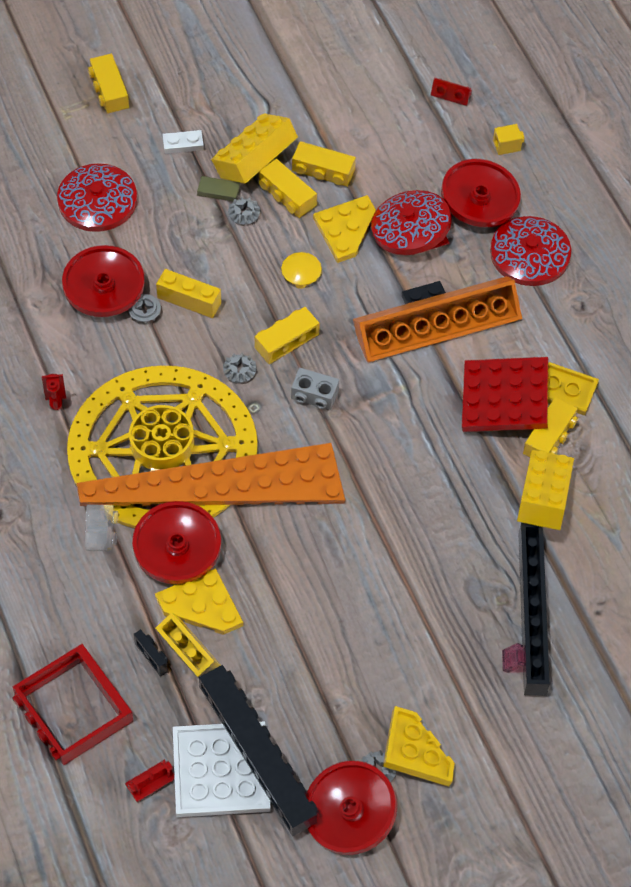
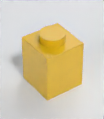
(508, 139)

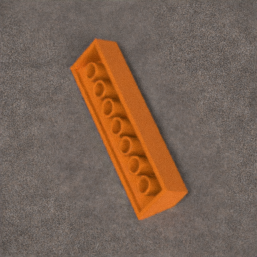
(438, 318)

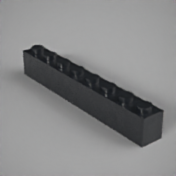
(533, 610)
(258, 750)

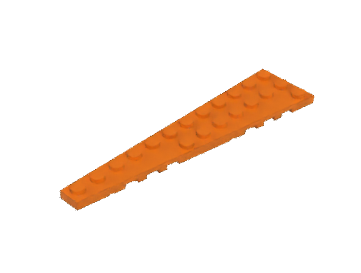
(275, 477)

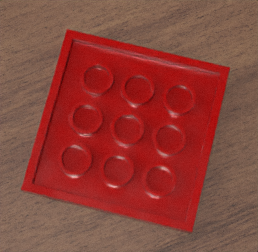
(505, 394)

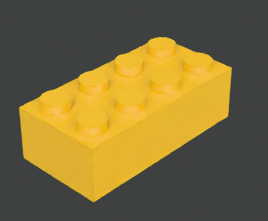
(254, 148)
(545, 489)

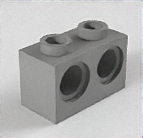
(316, 384)

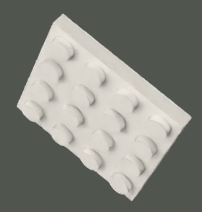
(213, 774)

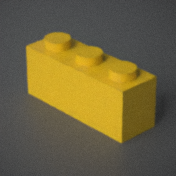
(108, 83)
(323, 164)
(287, 188)
(188, 293)
(286, 335)
(560, 418)
(187, 645)

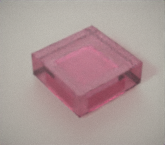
(513, 657)

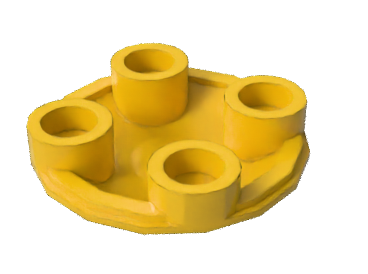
(301, 269)

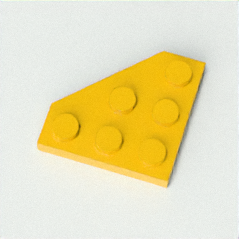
(345, 226)
(202, 603)
(415, 749)

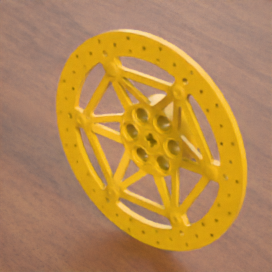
(161, 436)

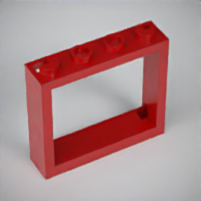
(52, 671)

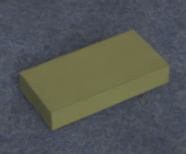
(218, 188)

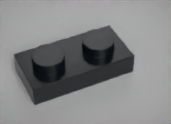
(423, 292)
(146, 645)

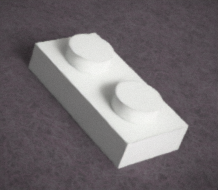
(183, 142)

